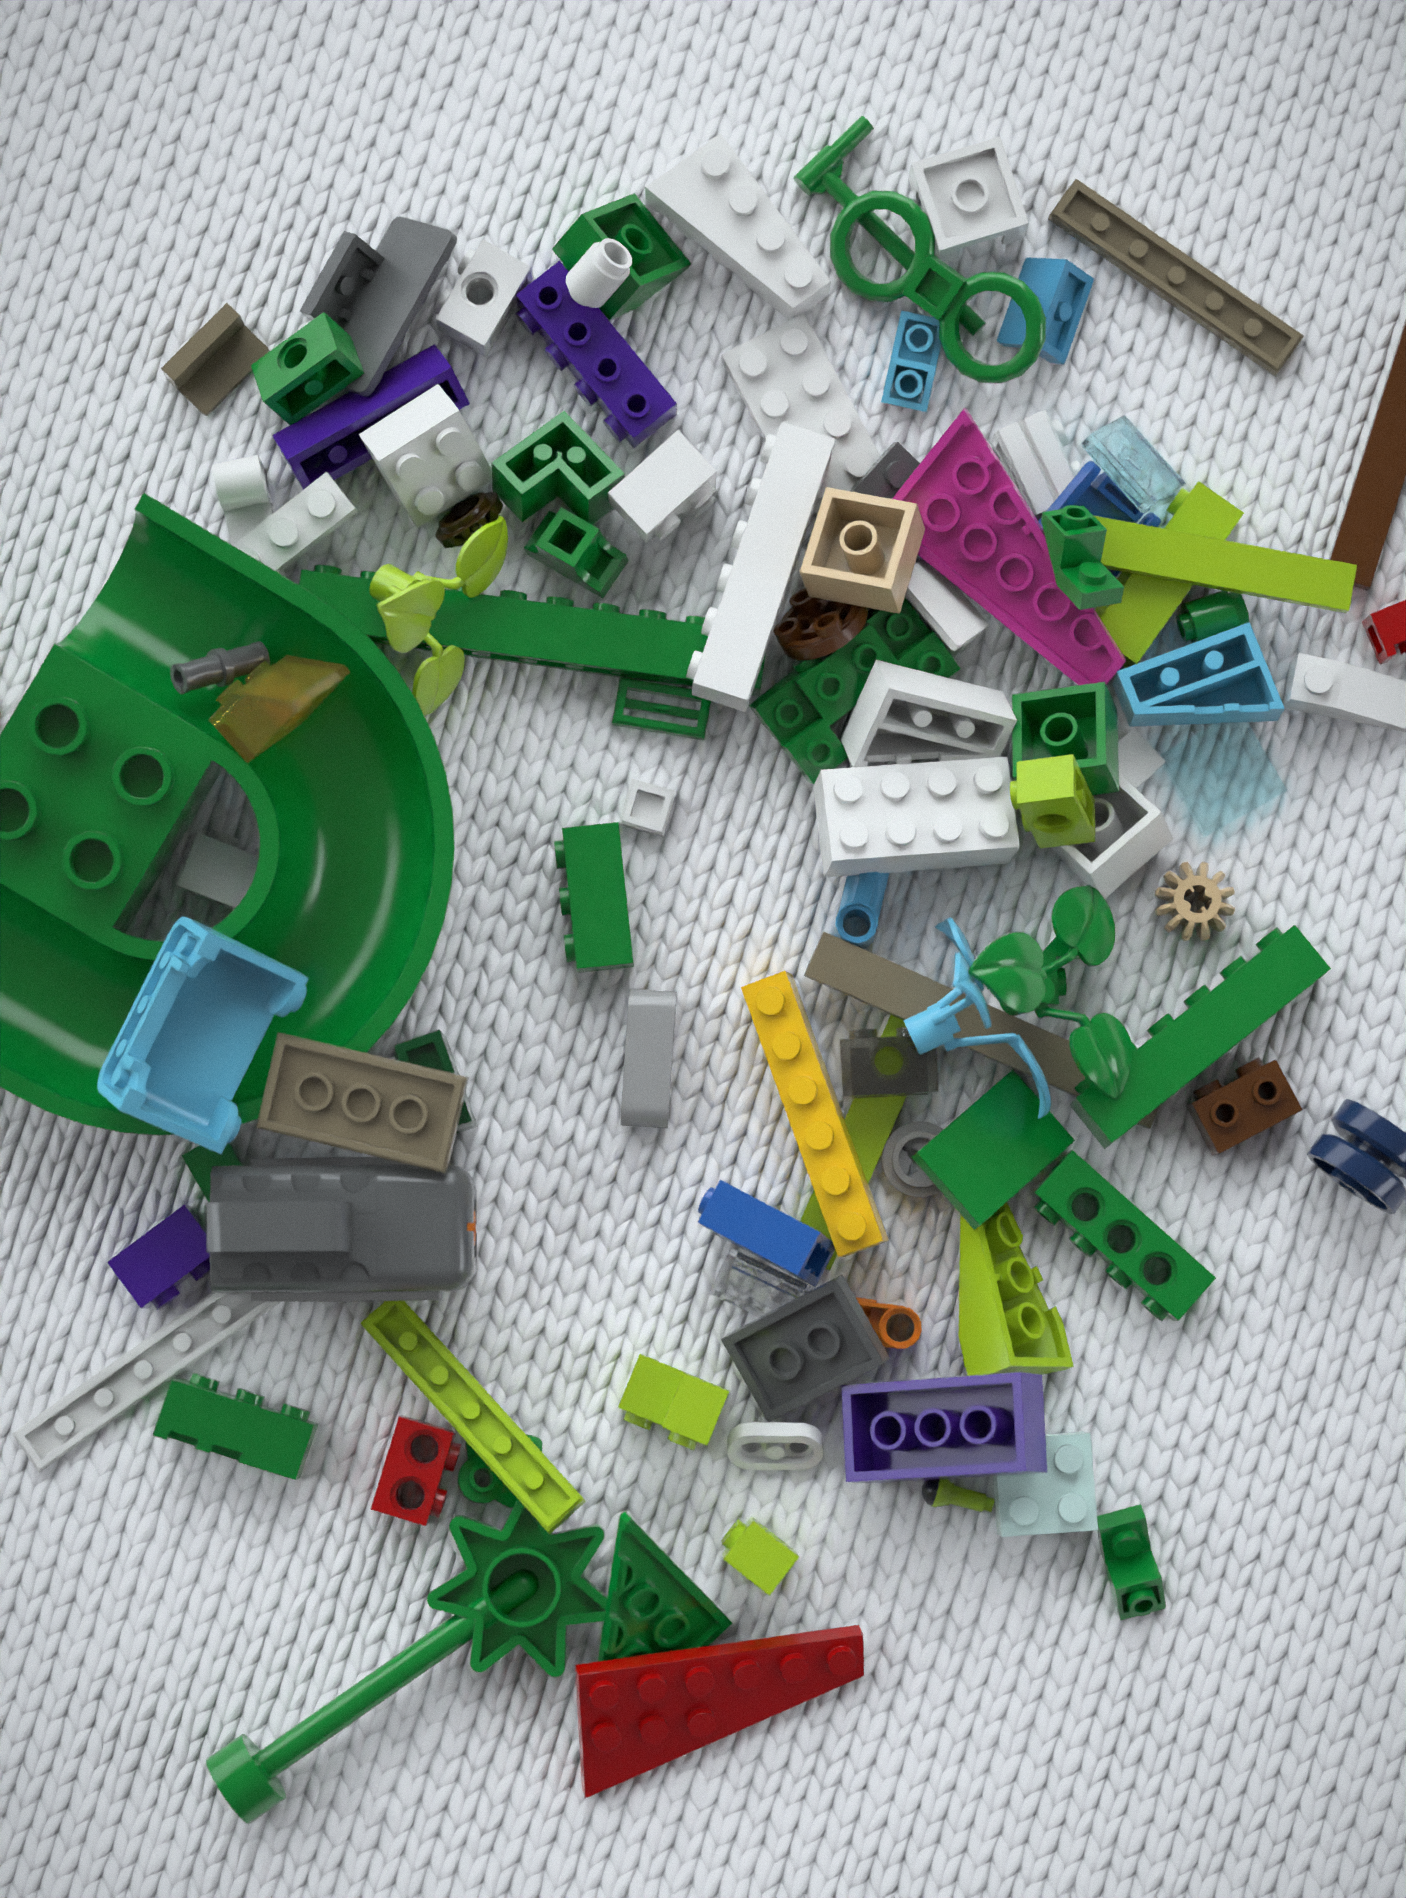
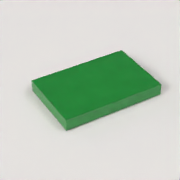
(993, 1149)

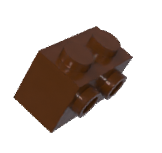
(1242, 1106)

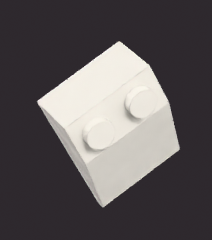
(1127, 837)

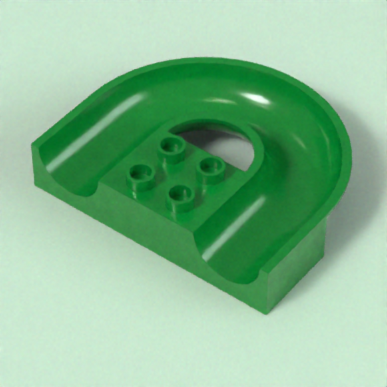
(114, 767)

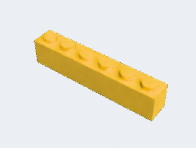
(814, 1114)

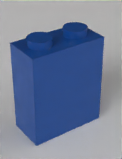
(765, 1232)

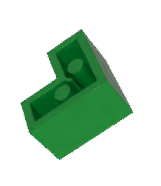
(554, 464)

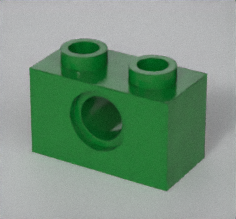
(307, 369)

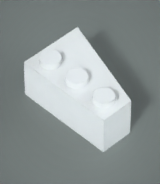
(925, 716)

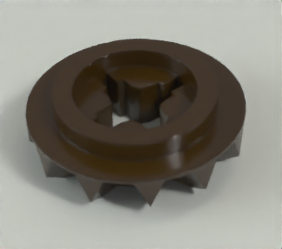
(467, 518)

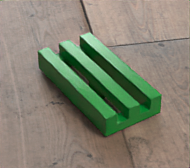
(662, 709)

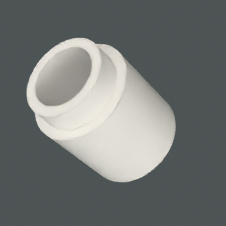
(599, 273)

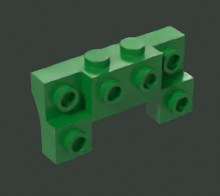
(826, 688)

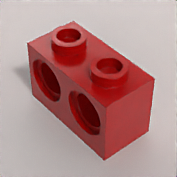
(404, 1466)

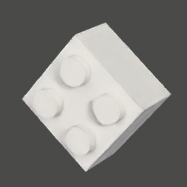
(427, 455)

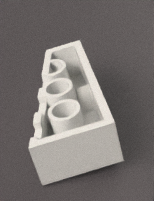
(732, 218)

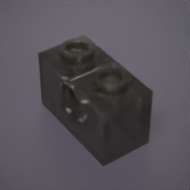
(863, 1080)

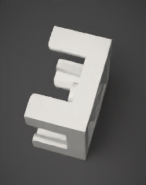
(969, 197)

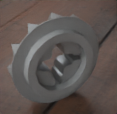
(897, 1163)

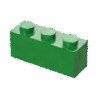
(594, 897)

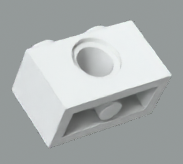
(482, 324)

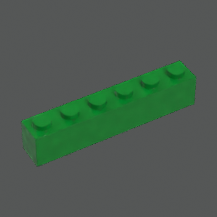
(1203, 1032)

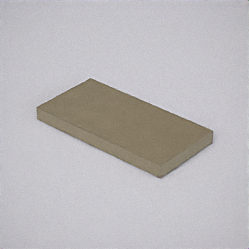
(362, 1102)

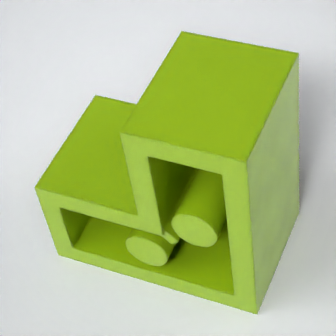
(673, 1400)

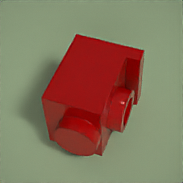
(1387, 631)

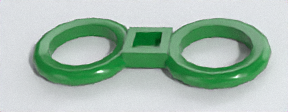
(937, 287)

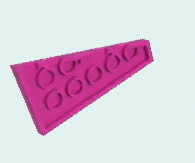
(998, 554)

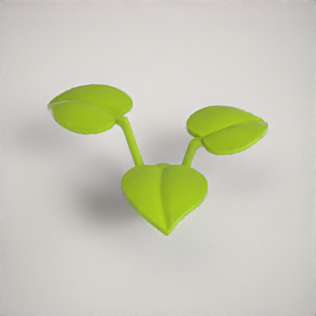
(411, 603)

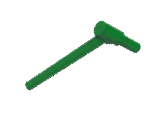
(824, 175)

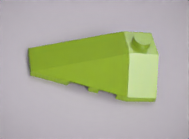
(1001, 1306)

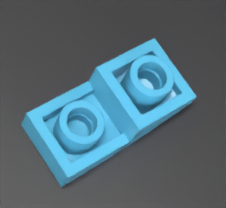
(913, 362)

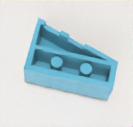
(1201, 684)

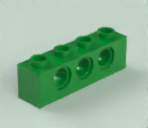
(1185, 1275)

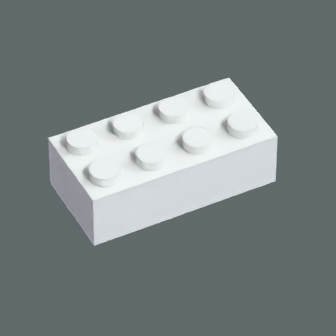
(915, 816)

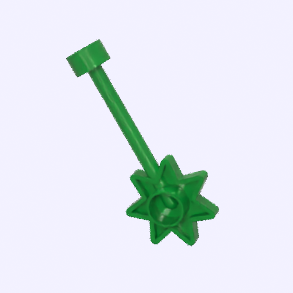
(513, 1593)

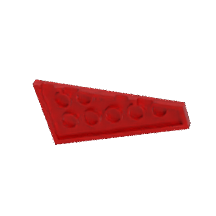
(674, 1702)

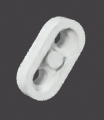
(775, 1446)

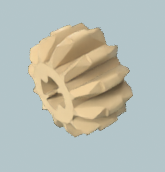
(1208, 893)

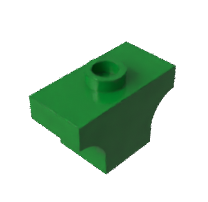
(576, 551)

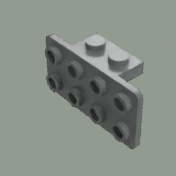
(379, 290)

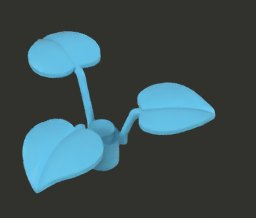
(938, 1023)

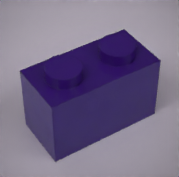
(164, 1259)

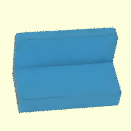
(1062, 294)

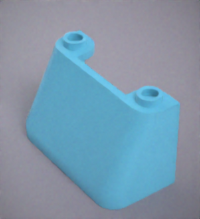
(196, 1033)

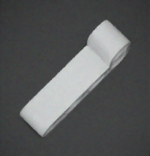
(243, 495)

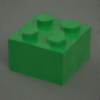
(1069, 722)

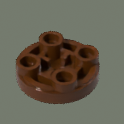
(817, 626)

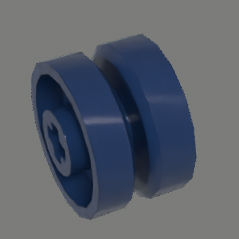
(1366, 1158)

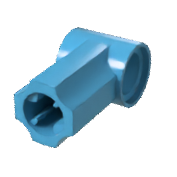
(863, 899)

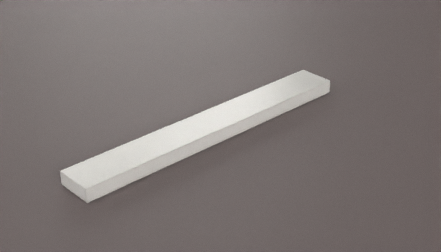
(136, 1375)

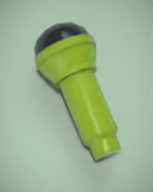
(944, 1492)

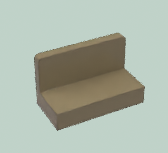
(214, 360)

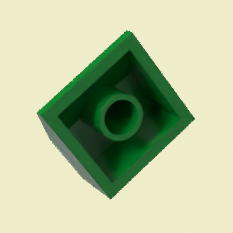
(653, 252)

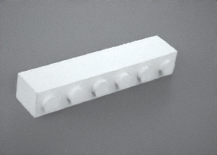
(762, 567)

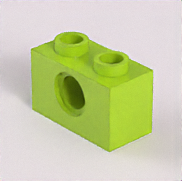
(1054, 801)
(758, 1554)

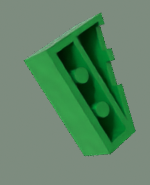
(236, 1425)

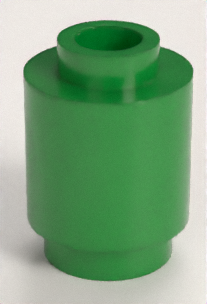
(1211, 615)

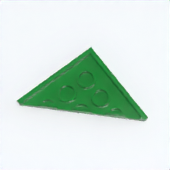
(653, 1601)

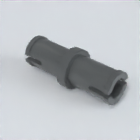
(218, 667)

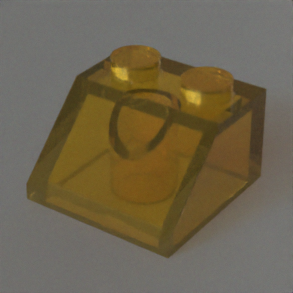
(274, 702)

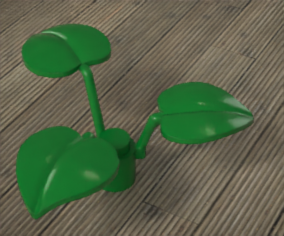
(1016, 978)

